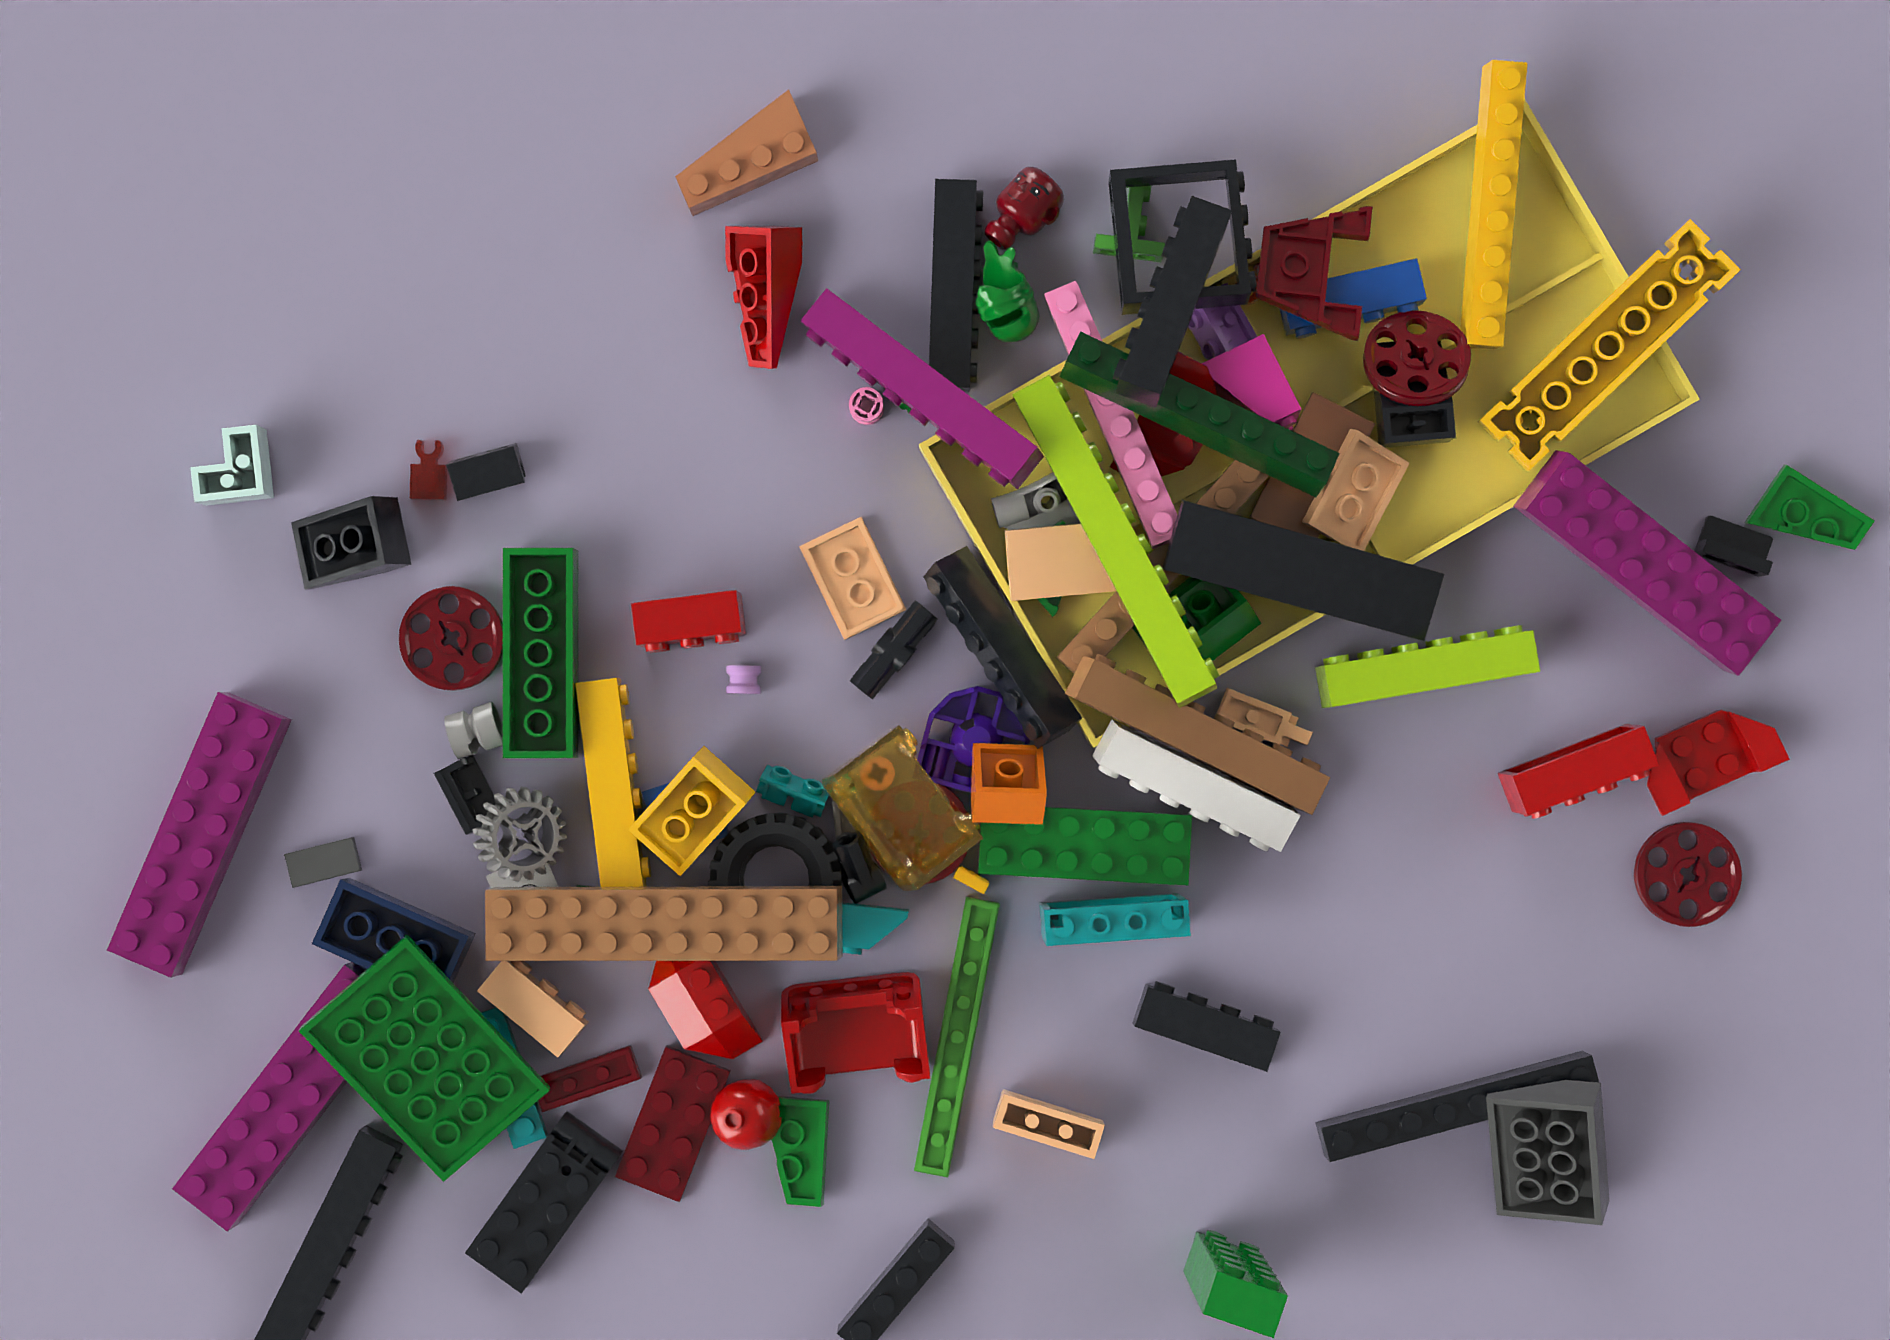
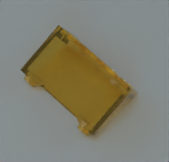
(900, 810)

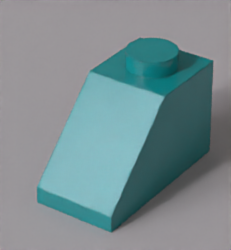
(867, 925)

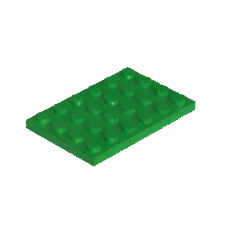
(424, 1058)

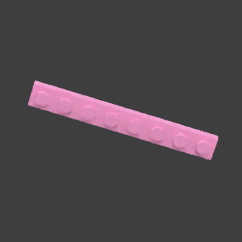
(1118, 426)

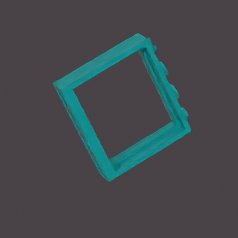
(1115, 919)

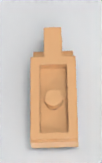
(1265, 719)

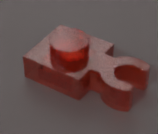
(428, 478)

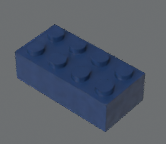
(367, 923)

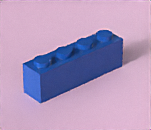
(1377, 290)

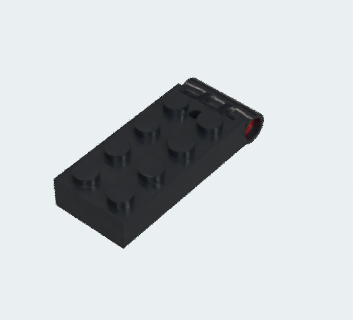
(543, 1202)

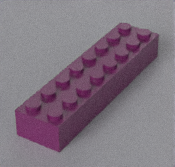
(1647, 562)
(199, 834)
(265, 1123)

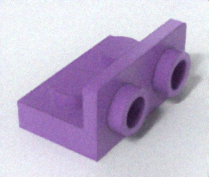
(1220, 329)

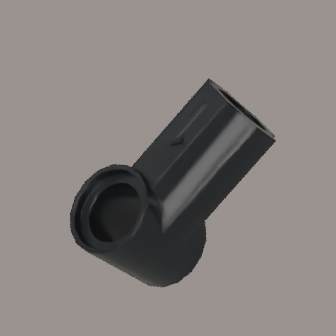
(861, 874)

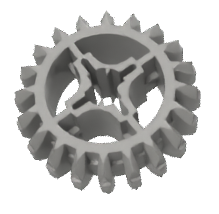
(509, 844)

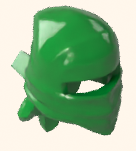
(1006, 298)

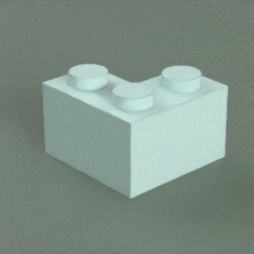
(242, 476)

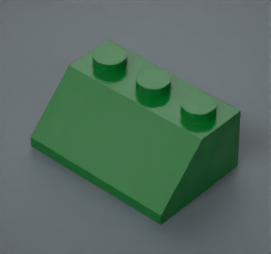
(1216, 613)

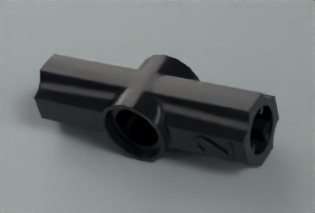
(893, 649)

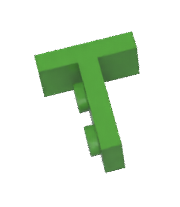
(1142, 249)

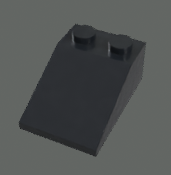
(351, 542)

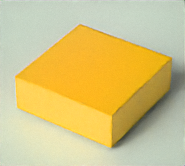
(971, 879)

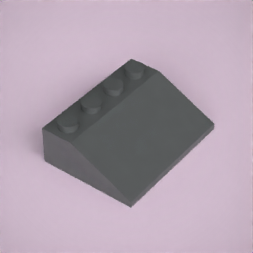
(1549, 1152)

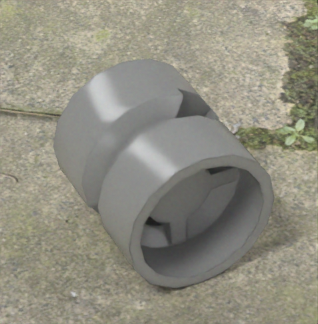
(474, 730)

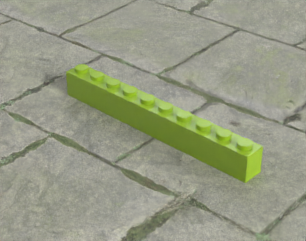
(1115, 541)

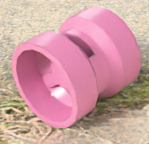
(866, 412)

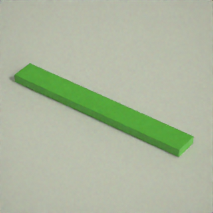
(957, 1037)

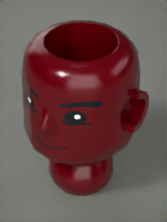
(1025, 207)

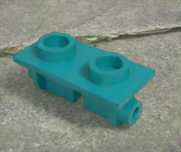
(779, 783)

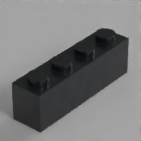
(1206, 1027)
(897, 1284)

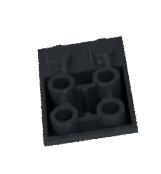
(1409, 424)

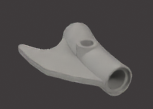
(1024, 506)

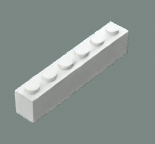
(1195, 786)

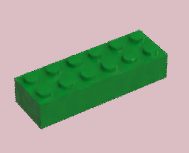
(540, 652)
(1091, 846)
(1235, 1283)

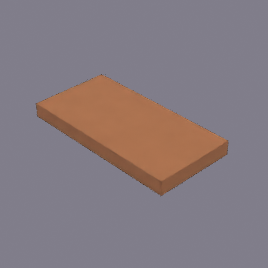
(1327, 425)

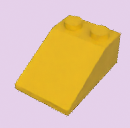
(691, 810)

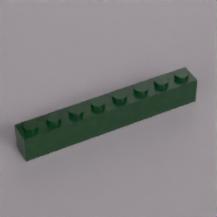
(1208, 420)

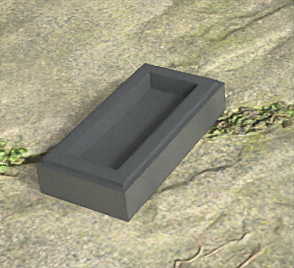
(323, 862)

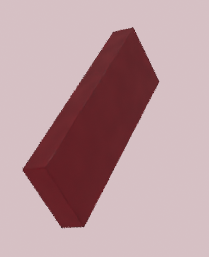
(590, 1078)

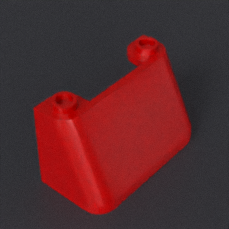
(854, 1028)

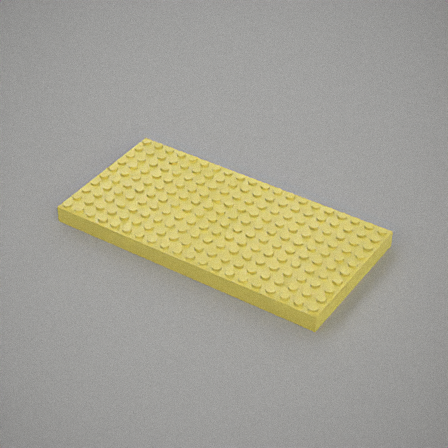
(1421, 212)

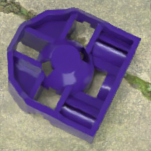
(956, 709)

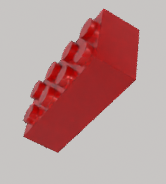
(1579, 769)

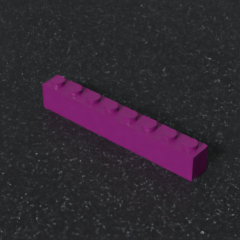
(922, 389)

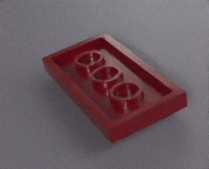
(672, 1124)

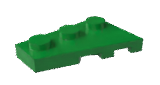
(1808, 510)
(802, 1149)

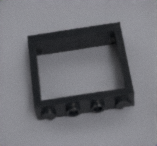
(1172, 174)

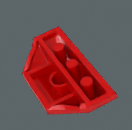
(702, 1008)

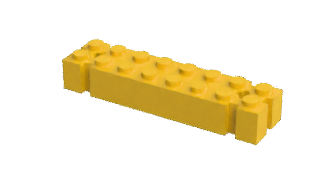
(1609, 344)

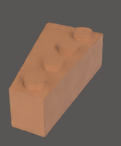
(750, 157)

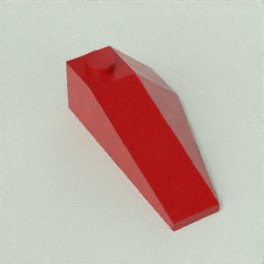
(766, 277)

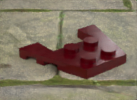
(1297, 267)

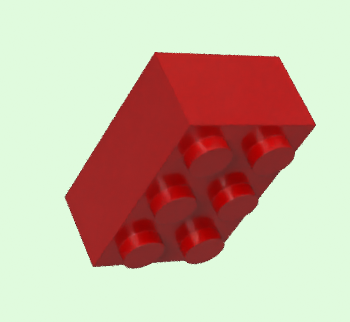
(688, 621)

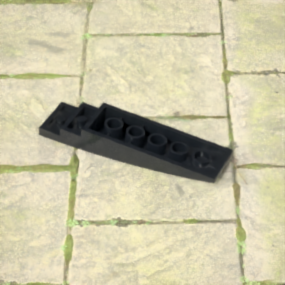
(1302, 570)

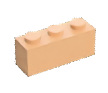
(534, 1005)
(1048, 1124)

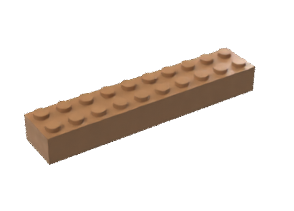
(664, 923)

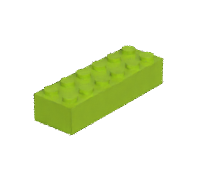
(1427, 669)

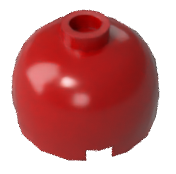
(746, 1114)

